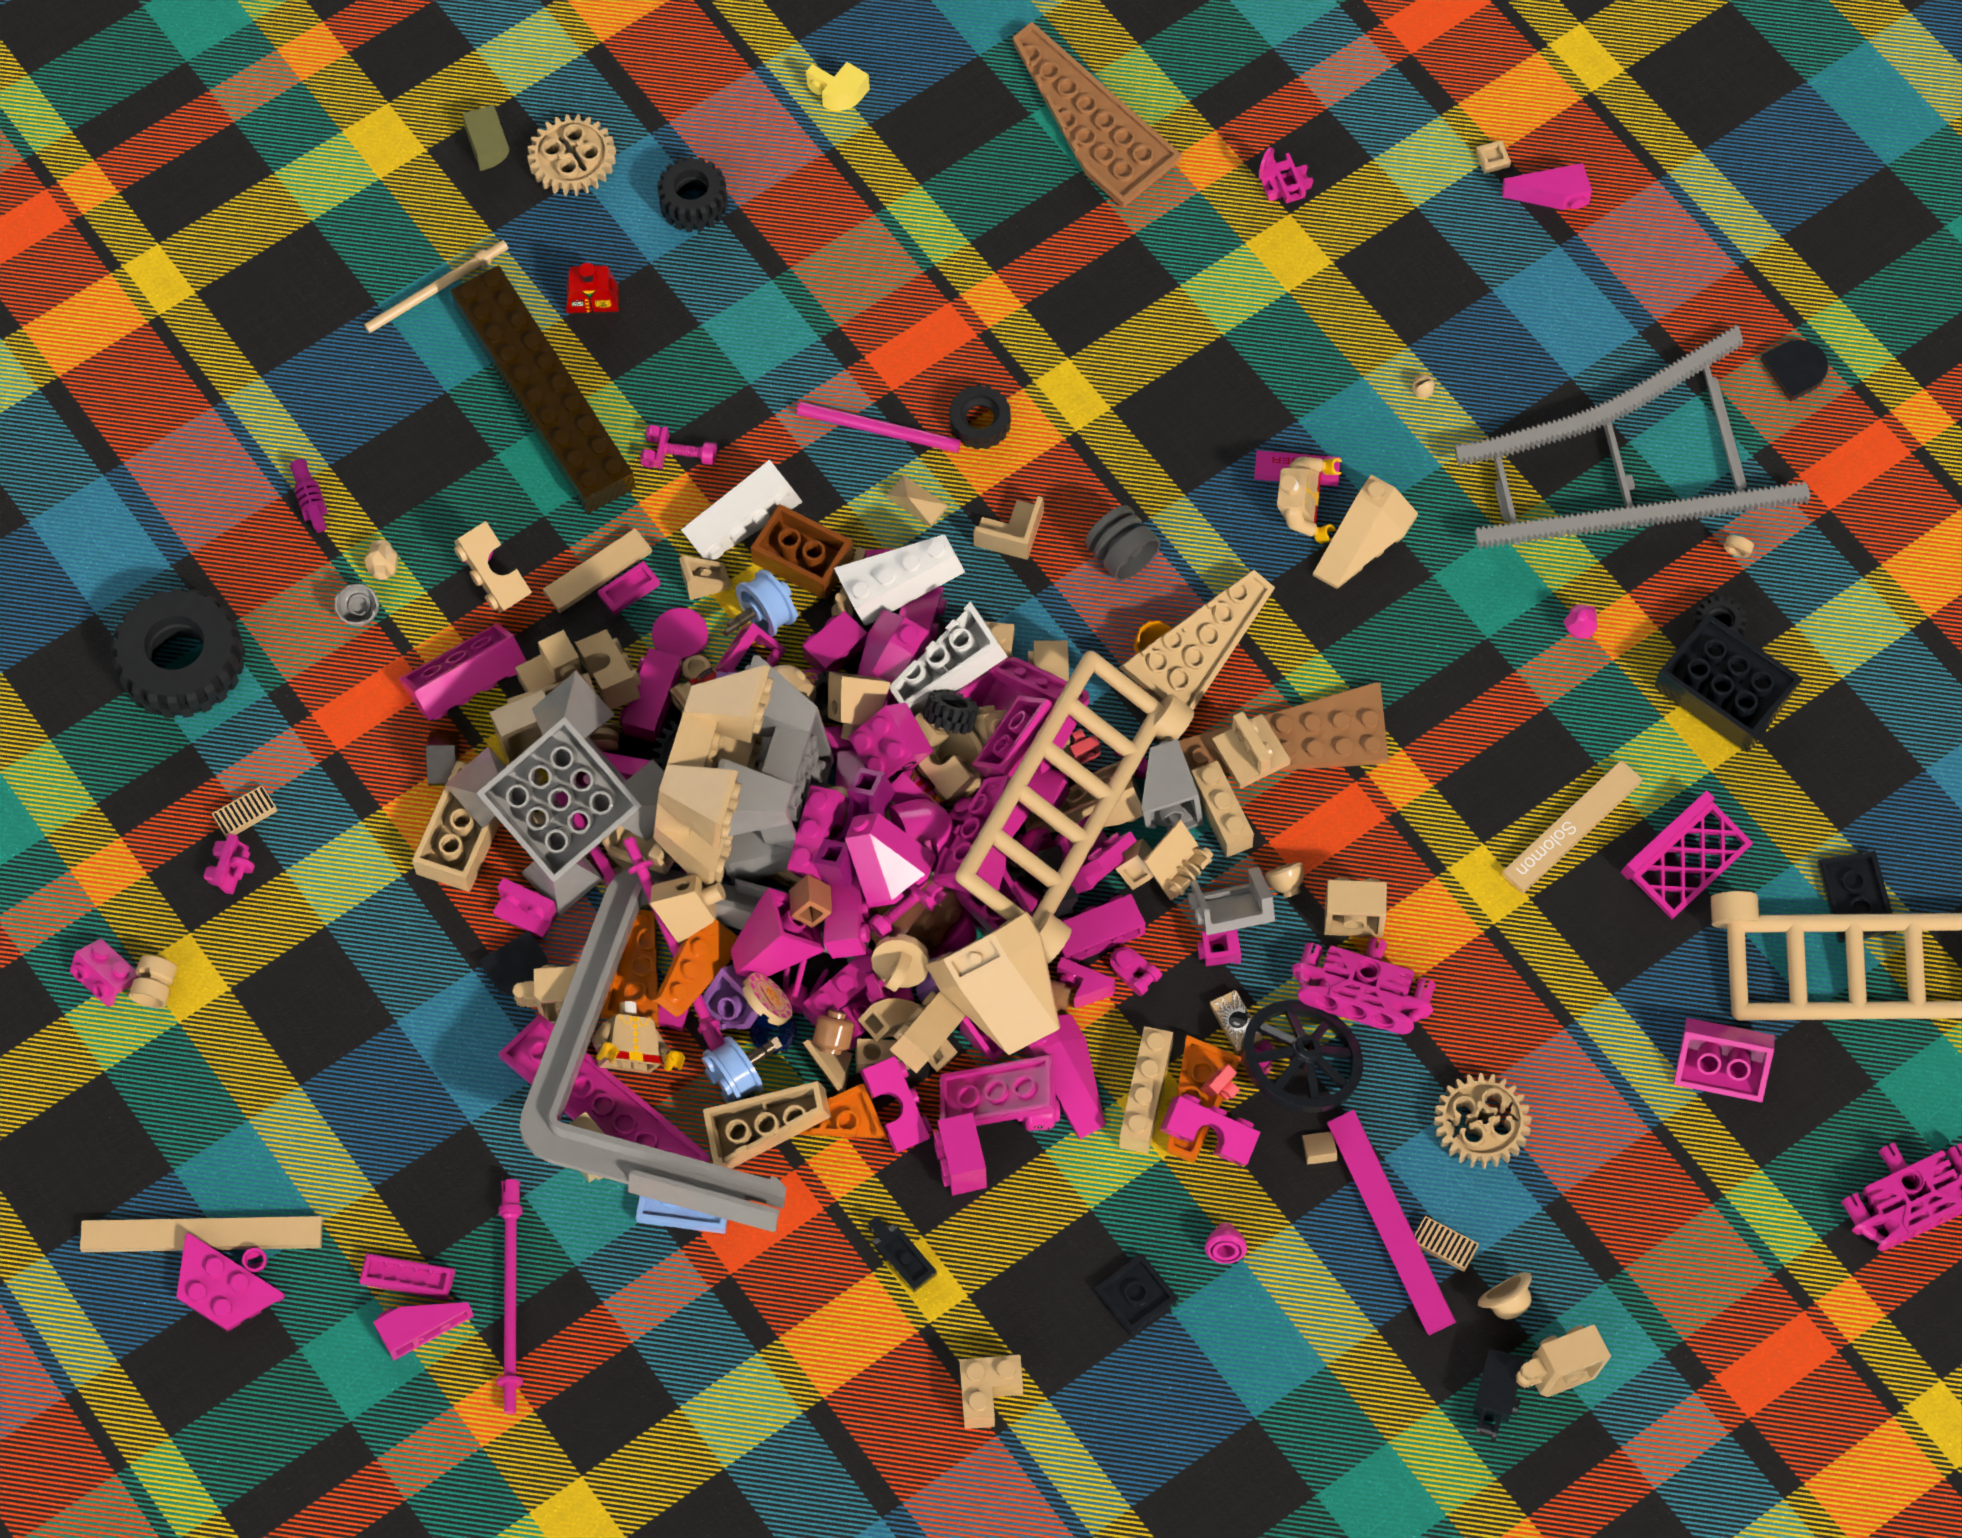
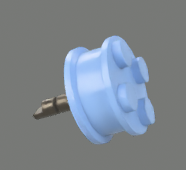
(764, 603)
(735, 1069)

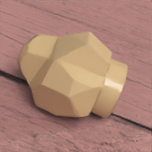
(381, 560)

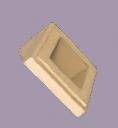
(1319, 1148)

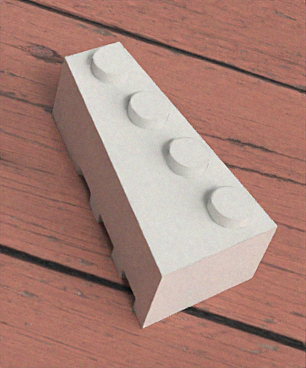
(740, 512)
(898, 576)
(950, 662)

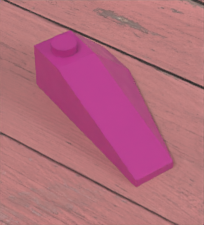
(1073, 1076)

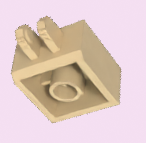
(546, 991)
(1565, 1361)

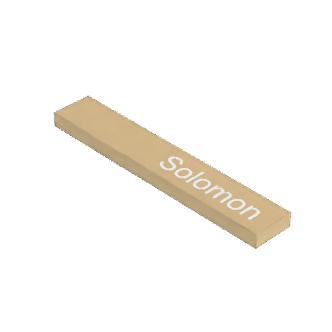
(1571, 827)

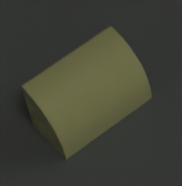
(486, 136)

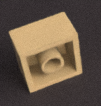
(1355, 907)

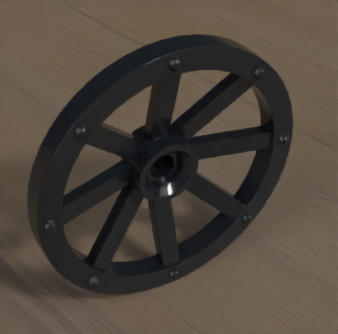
(1300, 1057)

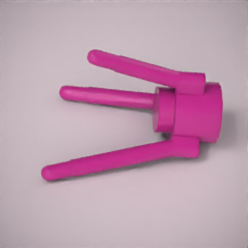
(798, 993)

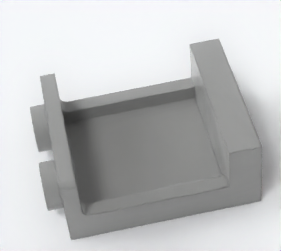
(1233, 906)

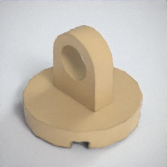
(900, 961)

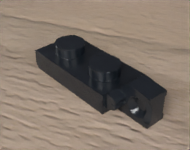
(901, 1254)

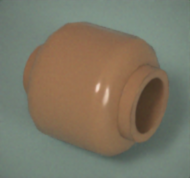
(833, 1032)

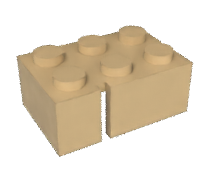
(518, 727)

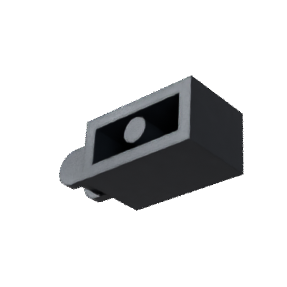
(1497, 1392)

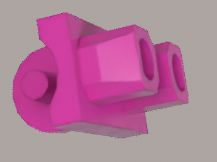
(232, 864)

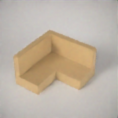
(1012, 538)

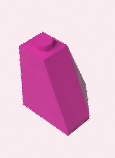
(886, 859)
(774, 938)

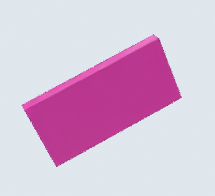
(1000, 1090)

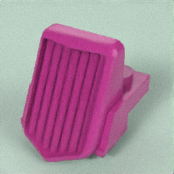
(1101, 859)

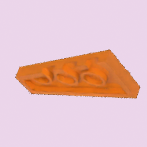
(695, 967)
(637, 971)
(1197, 1066)

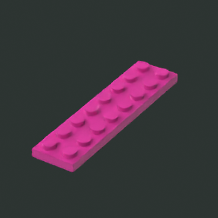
(600, 1094)

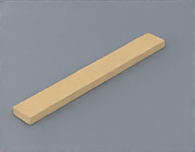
(215, 1232)

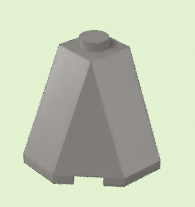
(1170, 789)

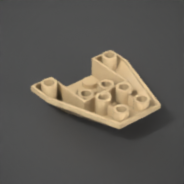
(1002, 984)

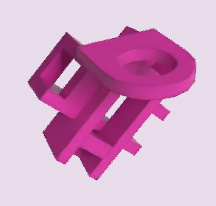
(1283, 184)

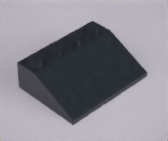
(1727, 682)

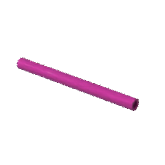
(878, 427)

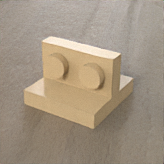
(1250, 750)

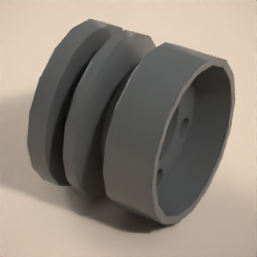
(1122, 543)

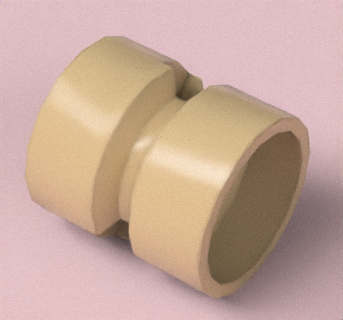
(154, 977)

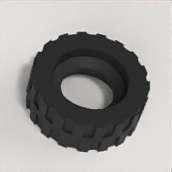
(985, 397)

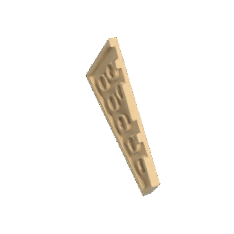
(1196, 649)

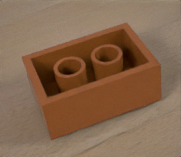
(801, 551)

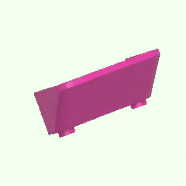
(1016, 677)

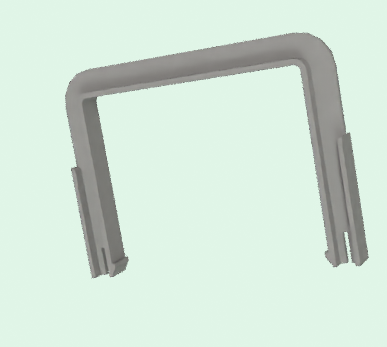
(644, 1168)

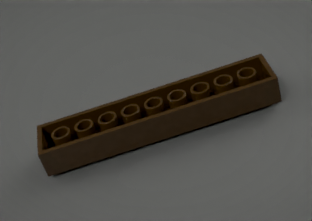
(543, 389)

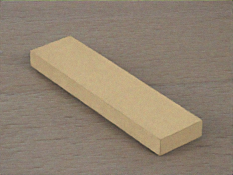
(597, 570)

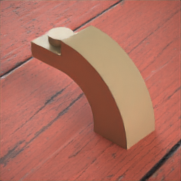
(889, 1015)

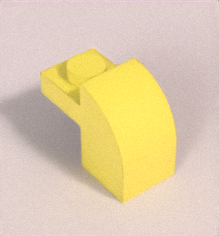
(839, 91)

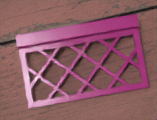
(1669, 837)

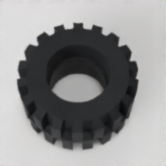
(688, 176)

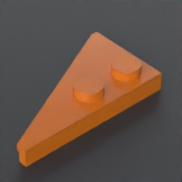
(851, 1116)

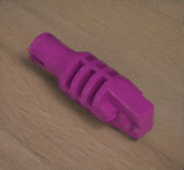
(309, 495)

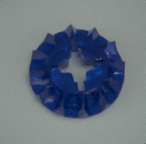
(760, 1036)

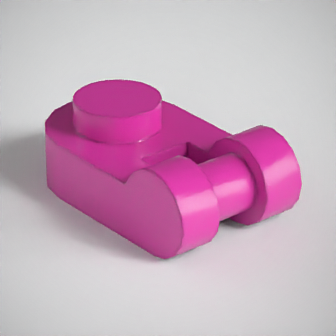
(1126, 963)

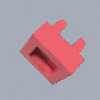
(1084, 748)
(1221, 1083)

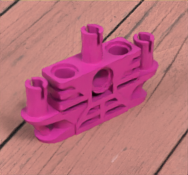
(1372, 1000)
(1899, 1207)

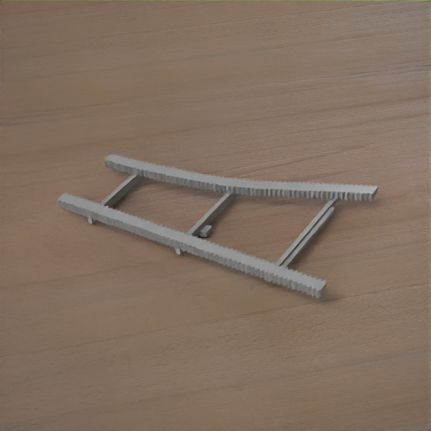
(1603, 415)

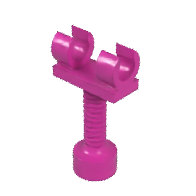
(656, 434)
(932, 896)

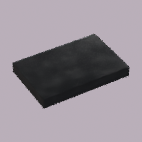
(1855, 887)

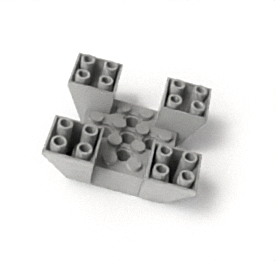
(513, 793)
(774, 796)

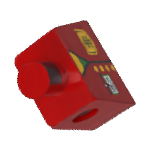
(591, 290)

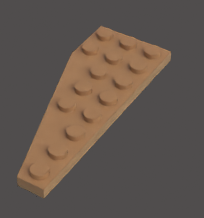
(1104, 134)

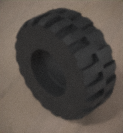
(167, 618)

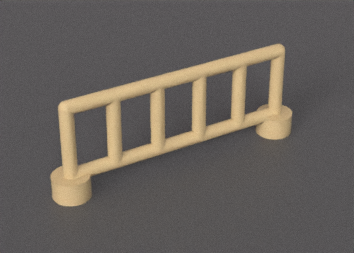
(1163, 722)
(1740, 915)

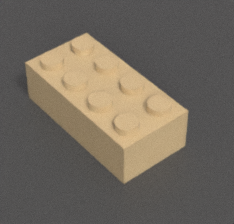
(453, 842)

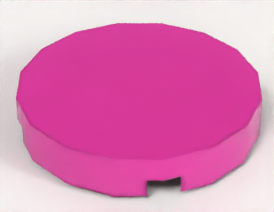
(680, 633)

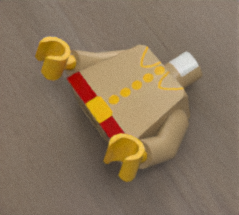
(1300, 495)
(633, 1043)

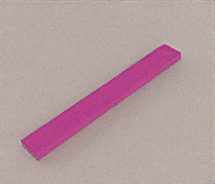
(1391, 1222)

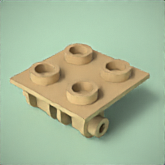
(1177, 860)

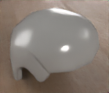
(356, 605)

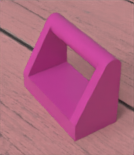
(742, 643)

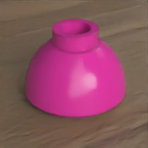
(1035, 840)
(959, 935)
(1225, 1244)

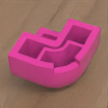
(925, 823)

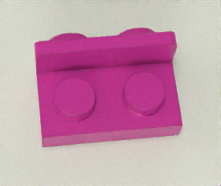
(525, 908)

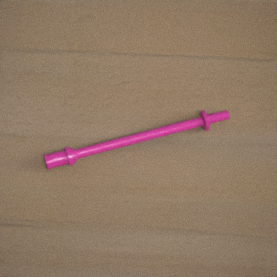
(708, 1025)
(510, 1212)

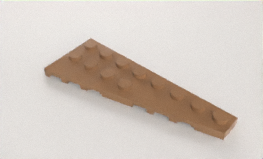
(1316, 734)

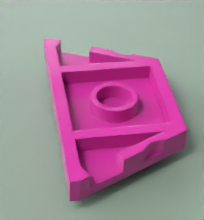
(220, 1286)

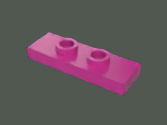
(407, 1276)

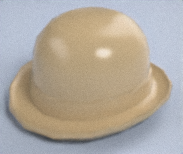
(1509, 1297)

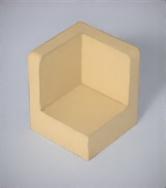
(1133, 868)

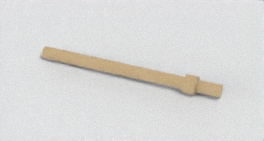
(481, 259)

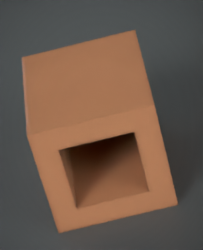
(810, 901)

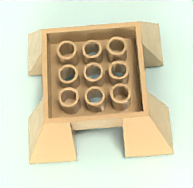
(694, 794)

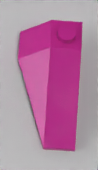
(892, 647)
(995, 862)

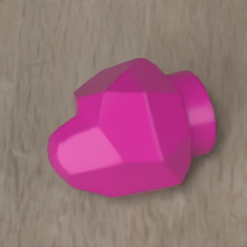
(1581, 621)

